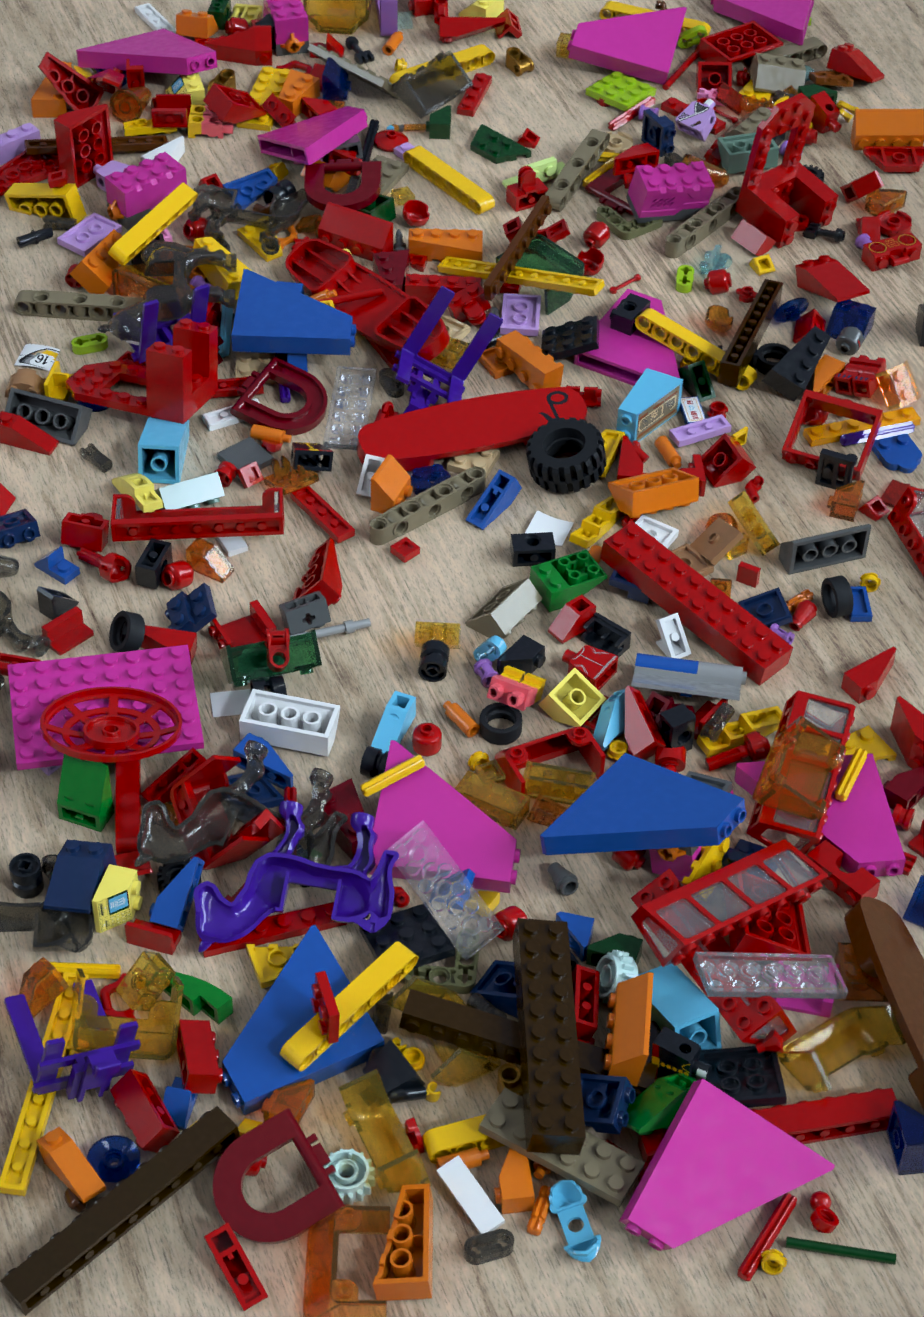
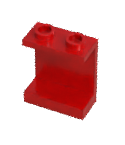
(171, 110)
(244, 630)

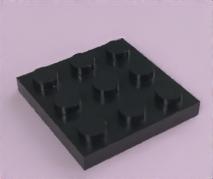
(571, 338)
(415, 930)
(746, 1075)

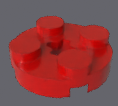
(894, 223)

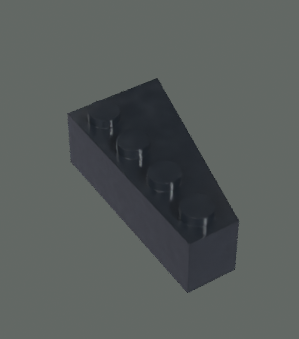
(797, 366)

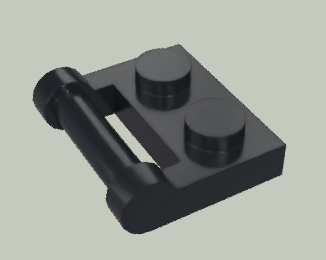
(829, 468)

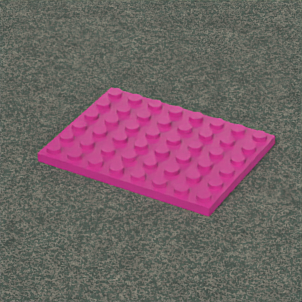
(156, 670)

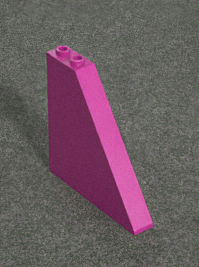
(779, 17)
(630, 44)
(155, 50)
(313, 137)
(628, 356)
(458, 824)
(857, 827)
(715, 1168)

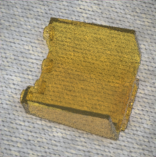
(337, 15)

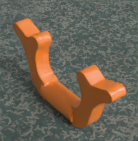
(287, 240)

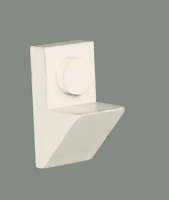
(370, 466)
(673, 639)

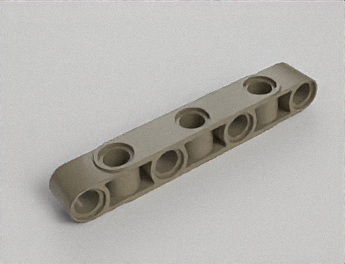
(577, 168)
(702, 224)
(71, 304)
(427, 505)

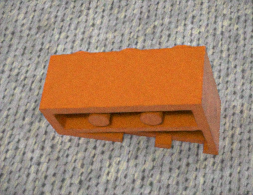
(296, 87)

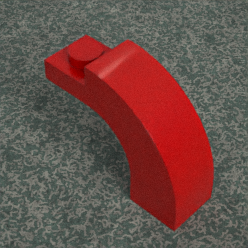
(554, 232)

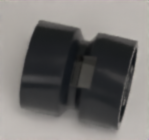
(282, 188)
(434, 660)
(274, 684)
(373, 762)
(26, 875)

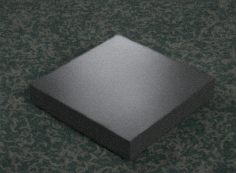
(245, 453)

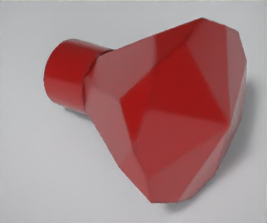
(773, 1042)

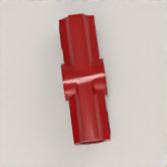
(440, 10)

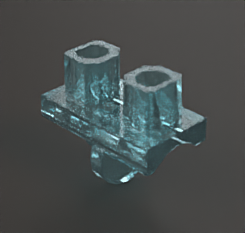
(715, 260)

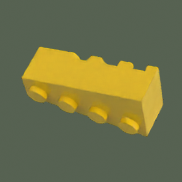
(43, 200)
(219, 275)

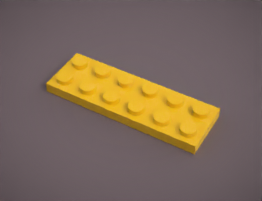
(268, 81)

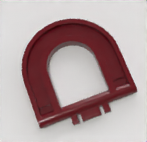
(603, 186)
(356, 200)
(293, 378)
(251, 1148)

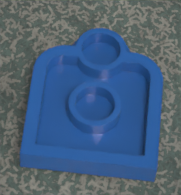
(898, 453)

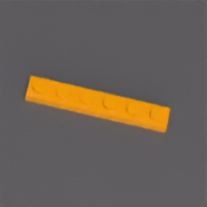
(831, 432)

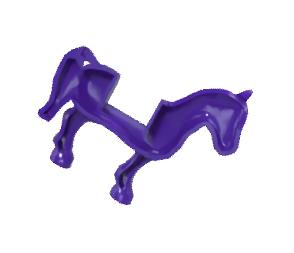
(273, 872)

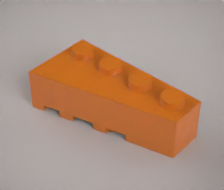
(96, 268)
(528, 361)
(408, 1255)

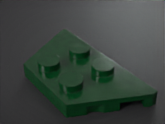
(496, 146)

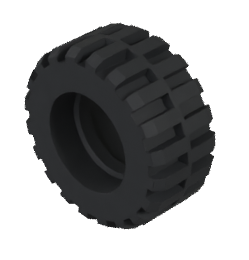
(571, 472)

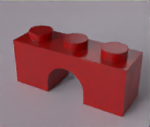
(848, 886)

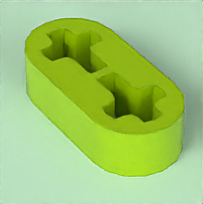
(691, 36)
(681, 278)
(89, 343)

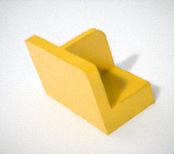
(56, 383)

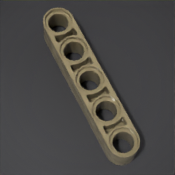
(810, 50)

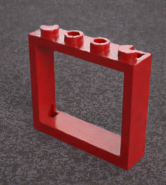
(838, 407)

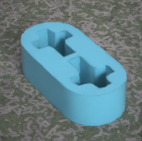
(487, 647)

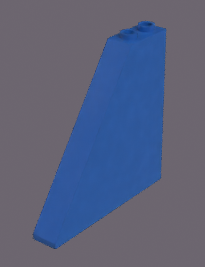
(286, 321)
(644, 809)
(254, 1061)

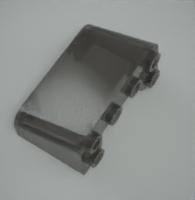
(432, 84)

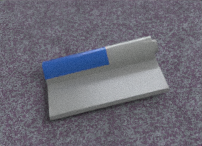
(688, 676)

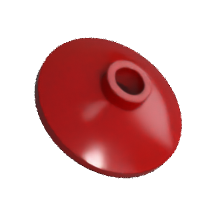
(389, 139)

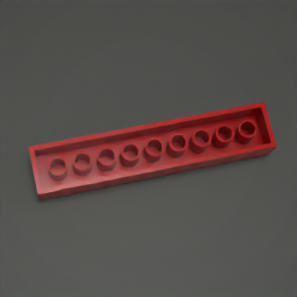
(697, 601)

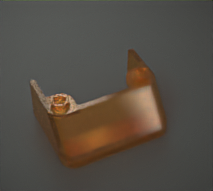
(322, 1290)

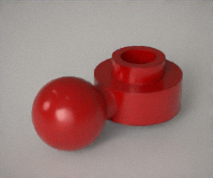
(822, 1217)

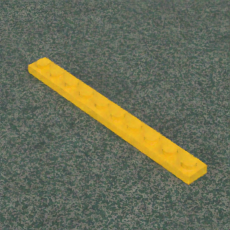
(524, 276)
(37, 1107)

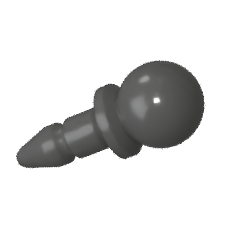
(399, 245)

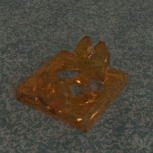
(289, 475)

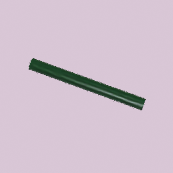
(840, 1250)

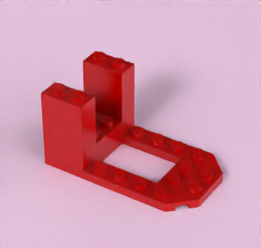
(766, 195)
(175, 376)

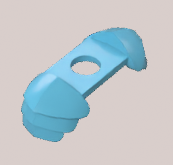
(567, 1202)

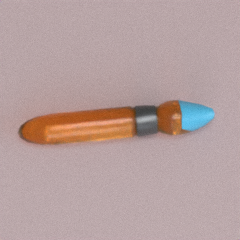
(407, 127)

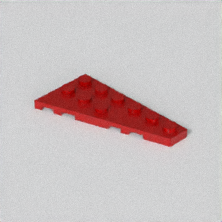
(27, 169)

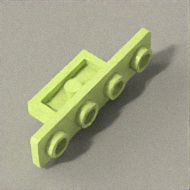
(545, 170)

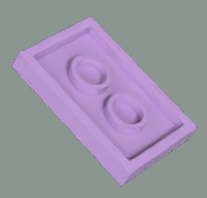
(88, 234)
(521, 314)

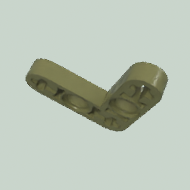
(624, 229)
(453, 975)

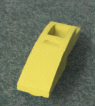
(140, 489)

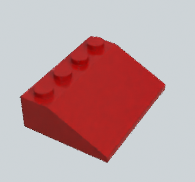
(737, 43)
(83, 142)
(777, 932)

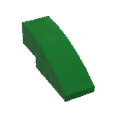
(203, 996)

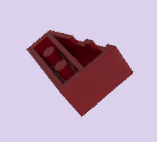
(392, 266)
(346, 801)

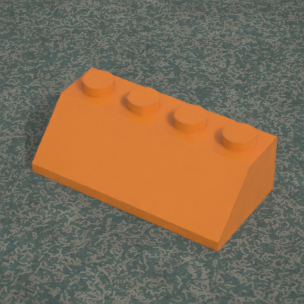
(887, 127)
(654, 491)
(629, 1028)

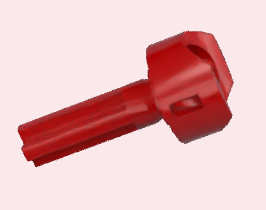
(108, 565)
(754, 746)
(671, 758)

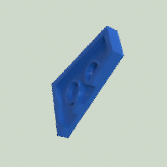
(252, 186)

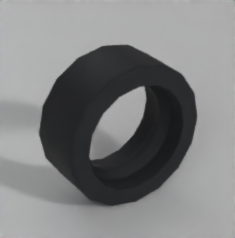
(770, 350)
(837, 596)
(126, 631)
(496, 735)

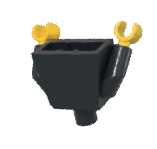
(398, 1075)

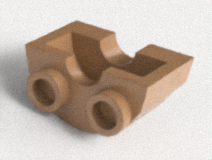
(26, 380)

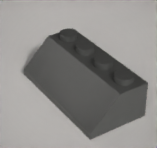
(56, 417)
(825, 549)

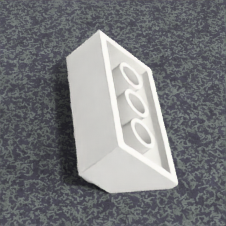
(290, 722)

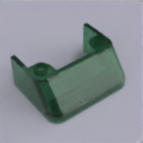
(549, 256)
(250, 660)

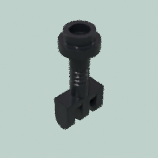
(360, 56)
(814, 229)

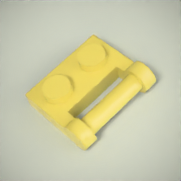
(250, 12)

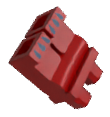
(859, 375)

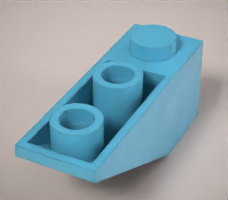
(395, 720)
(611, 720)

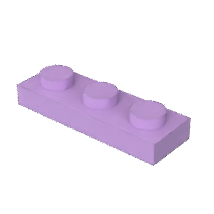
(700, 430)

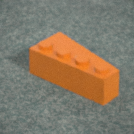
(48, 101)
(442, 243)

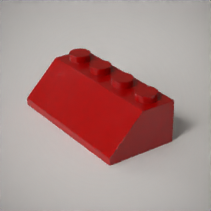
(355, 231)
(427, 286)

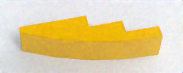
(597, 524)
(762, 720)

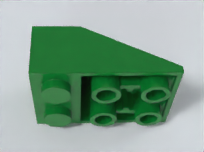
(566, 578)
(85, 793)
(658, 1104)

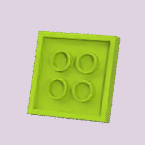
(620, 90)

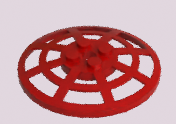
(111, 731)

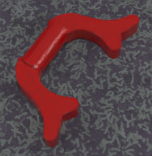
(296, 64)
(105, 1000)

